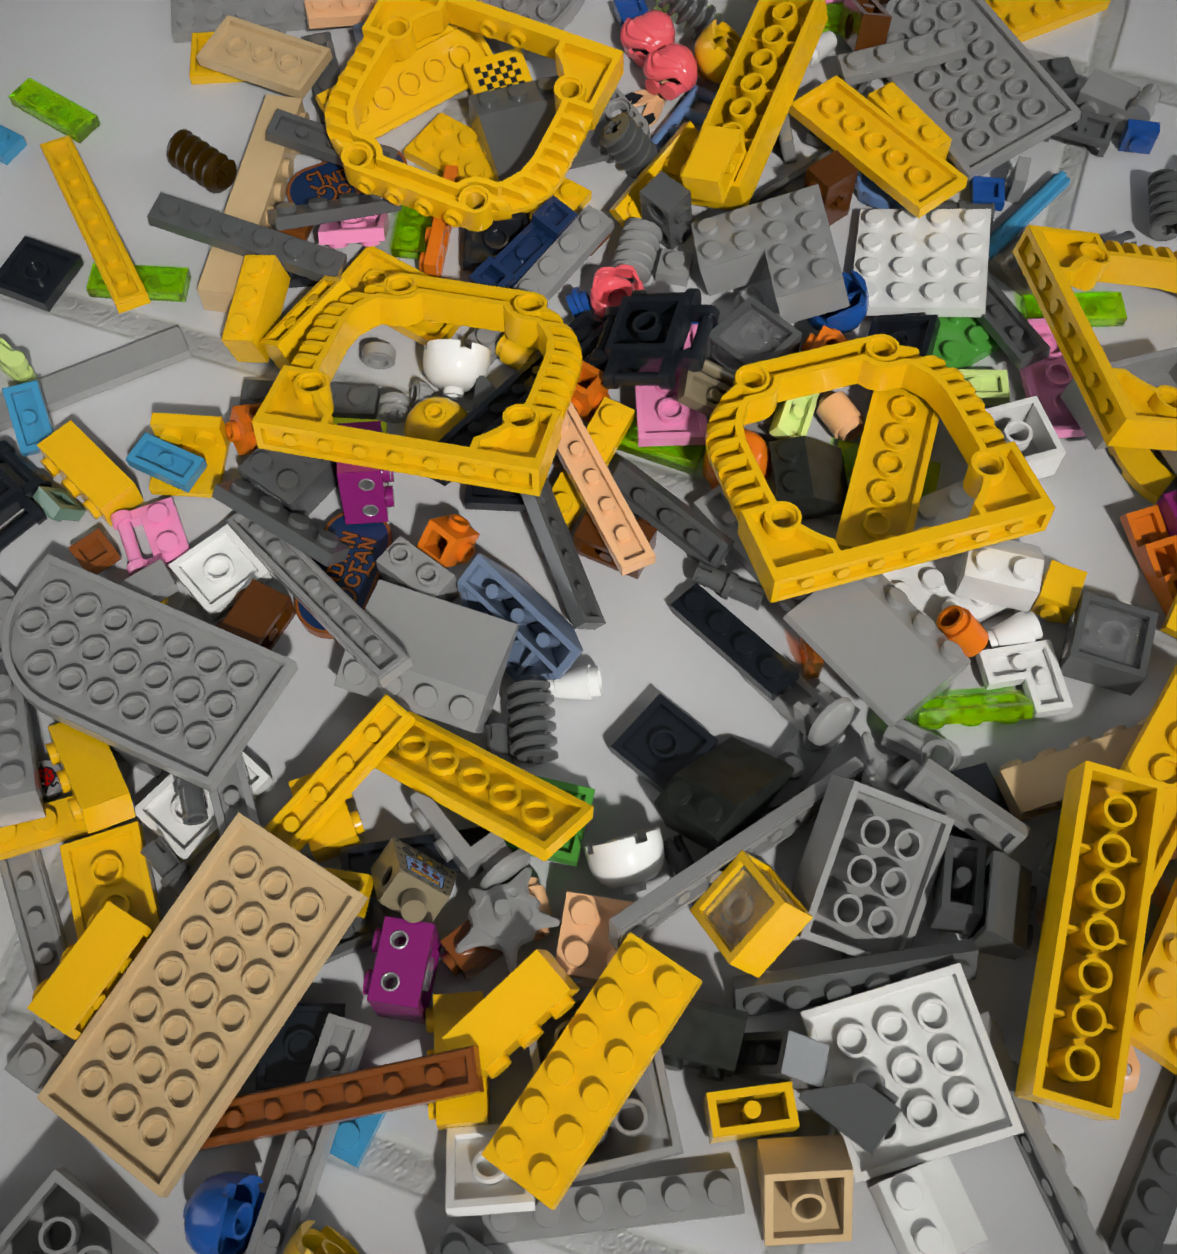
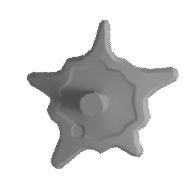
(888, 773)
(505, 918)

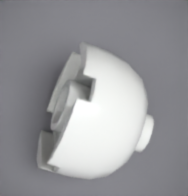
(454, 366)
(627, 859)

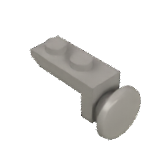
(813, 711)
(487, 854)

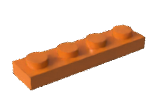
(437, 236)

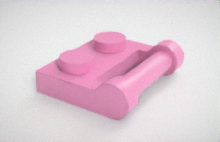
(162, 530)

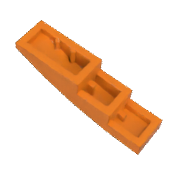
(1154, 552)

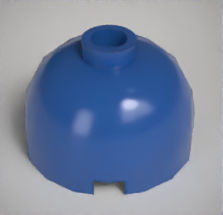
(850, 317)
(223, 1213)

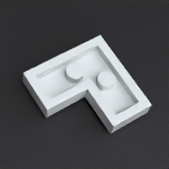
(1033, 667)

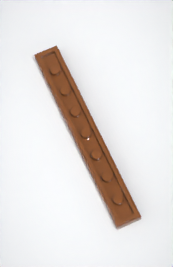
(349, 1096)

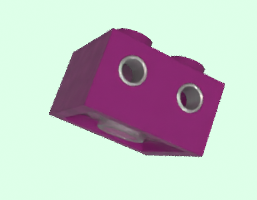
(365, 489)
(403, 969)

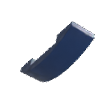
(526, 247)

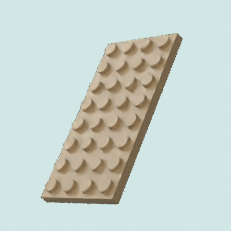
(201, 1003)

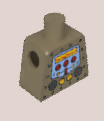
(415, 886)

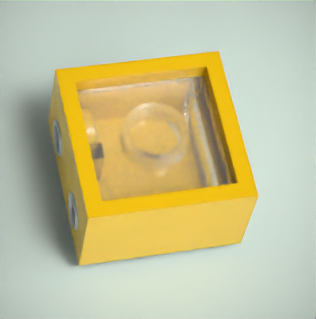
(750, 914)

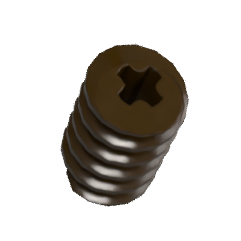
(200, 161)

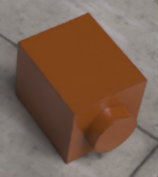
(468, 962)

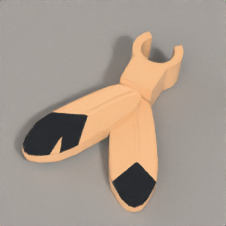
(654, 103)

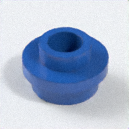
(578, 301)

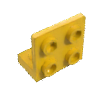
(199, 435)

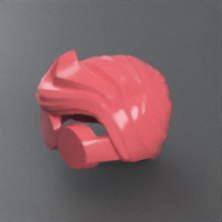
(648, 32)
(670, 62)
(610, 287)

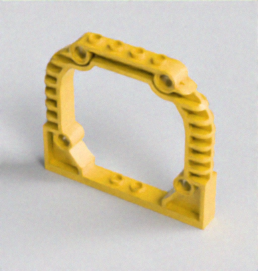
(390, 33)
(1121, 404)
(509, 458)
(801, 561)

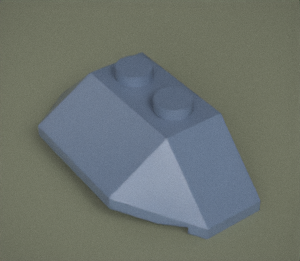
(545, 639)

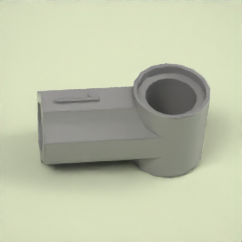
(918, 743)

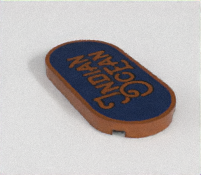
(322, 181)
(359, 571)

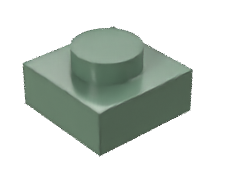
(58, 504)

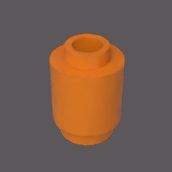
(963, 629)

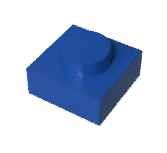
(628, 9)
(1139, 136)
(988, 191)

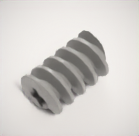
(638, 247)

